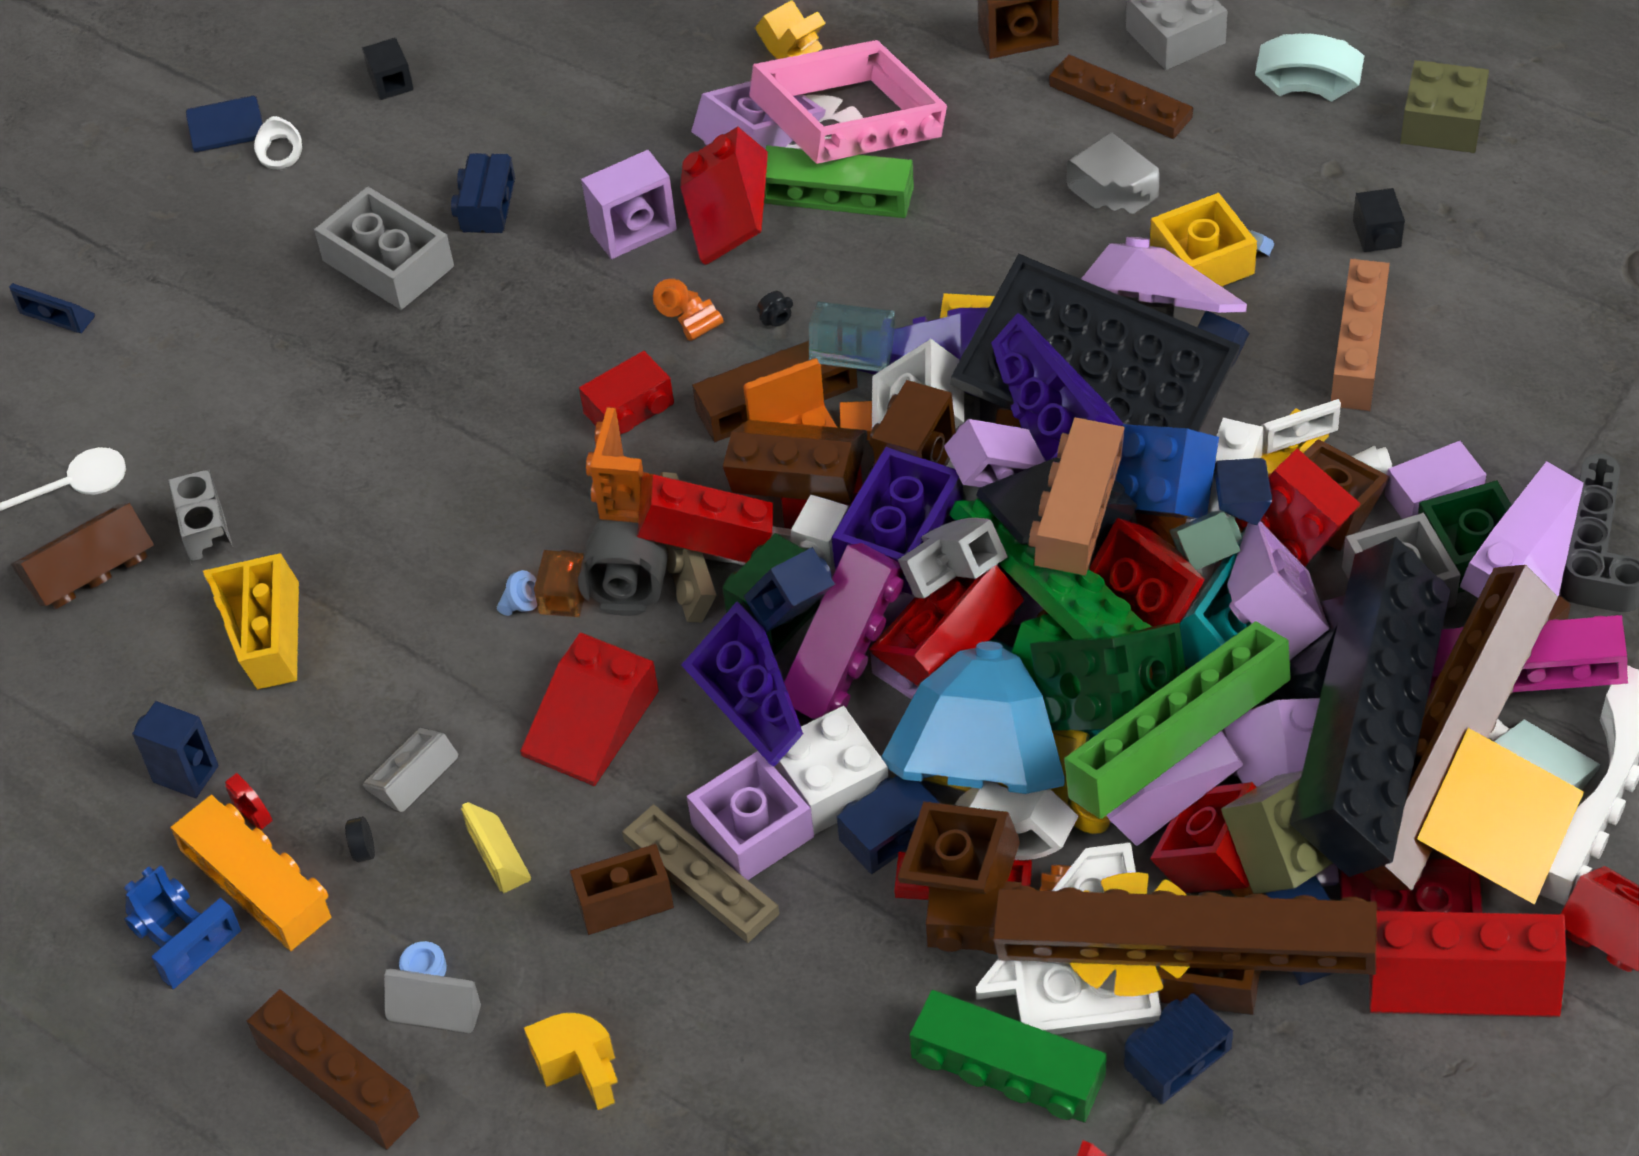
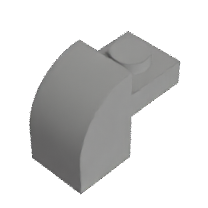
(952, 550)

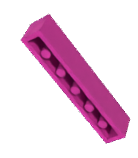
(1564, 655)

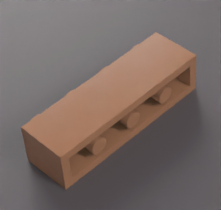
(1360, 334)
(1077, 496)

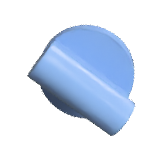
(518, 593)

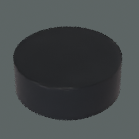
(359, 839)

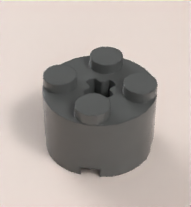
(622, 569)

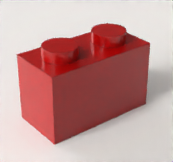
(634, 388)

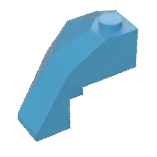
(978, 724)

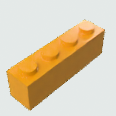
(252, 872)

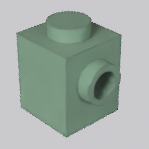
(1207, 539)

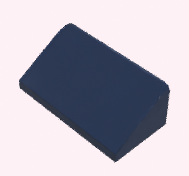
(224, 123)
(51, 309)
(1243, 488)

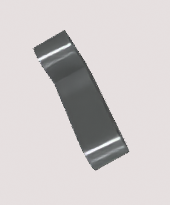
(1590, 572)

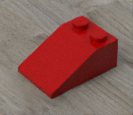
(724, 193)
(1147, 573)
(590, 708)

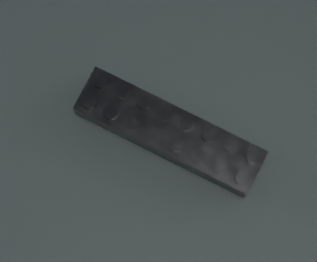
(1371, 709)

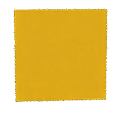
(1500, 815)

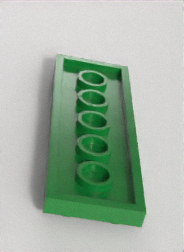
(1073, 600)

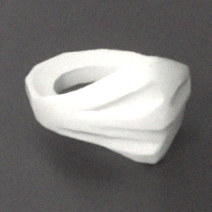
(273, 129)

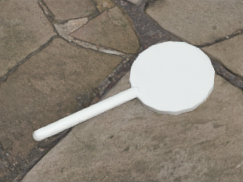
(88, 473)

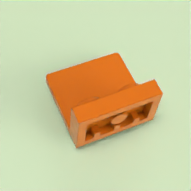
(789, 396)
(614, 476)

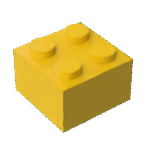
(1208, 239)

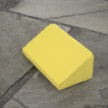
(495, 847)

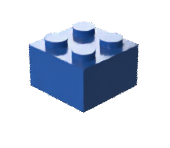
(1168, 470)

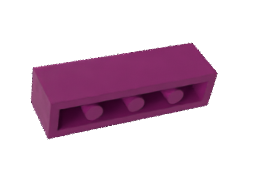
(843, 630)

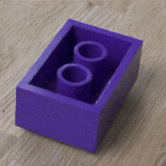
(898, 506)

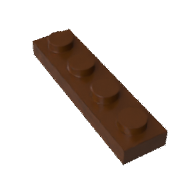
(1121, 96)

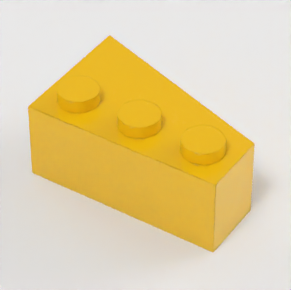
(260, 616)

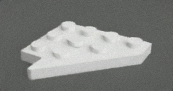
(1052, 992)

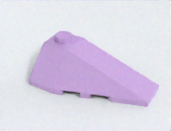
(1159, 277)
(1531, 532)
(1274, 743)

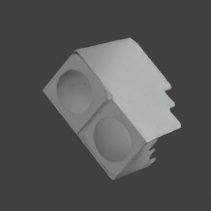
(1113, 176)
(193, 496)

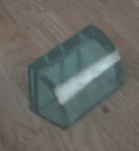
(851, 336)

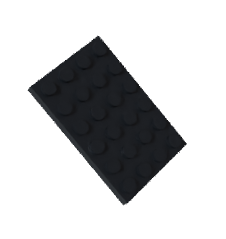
(1130, 354)

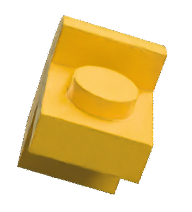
(788, 33)
(572, 1046)

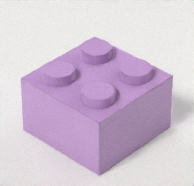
(629, 204)
(750, 816)

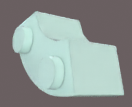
(1310, 65)

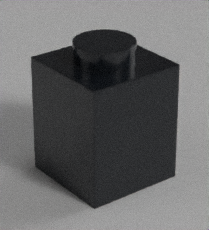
(388, 68)
(1378, 220)

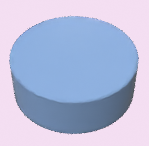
(423, 958)

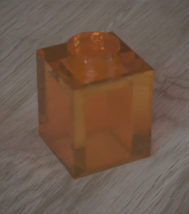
(557, 584)

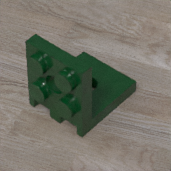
(1110, 674)

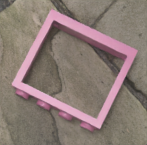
(781, 79)

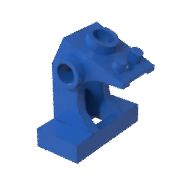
(155, 903)

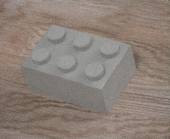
(384, 247)

